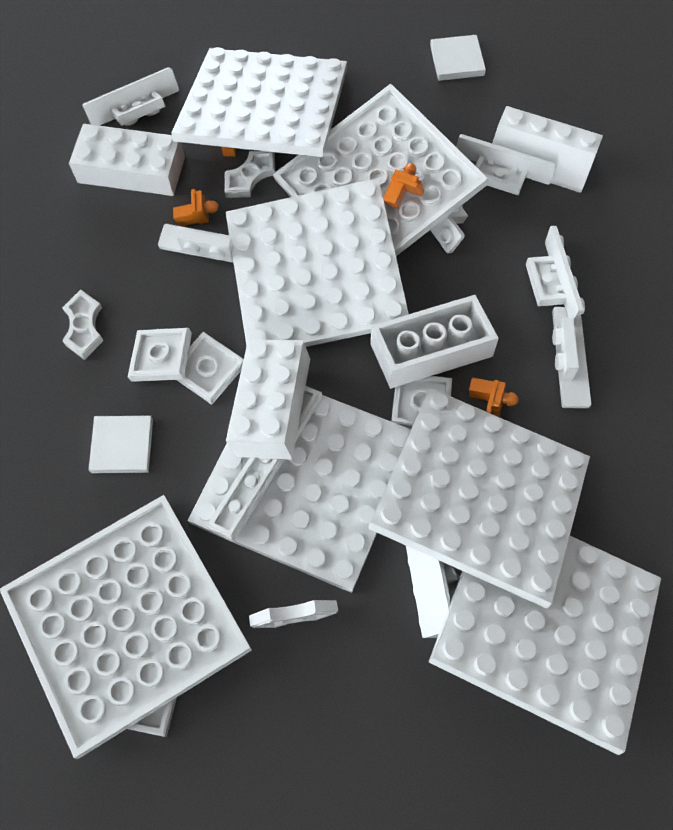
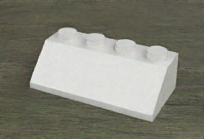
(552, 141)
(433, 589)

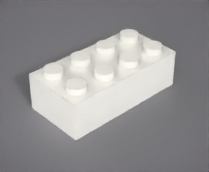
(127, 159)
(433, 341)
(269, 399)

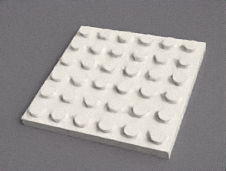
(262, 102)
(375, 142)
(316, 265)
(484, 497)
(321, 499)
(122, 625)
(563, 662)

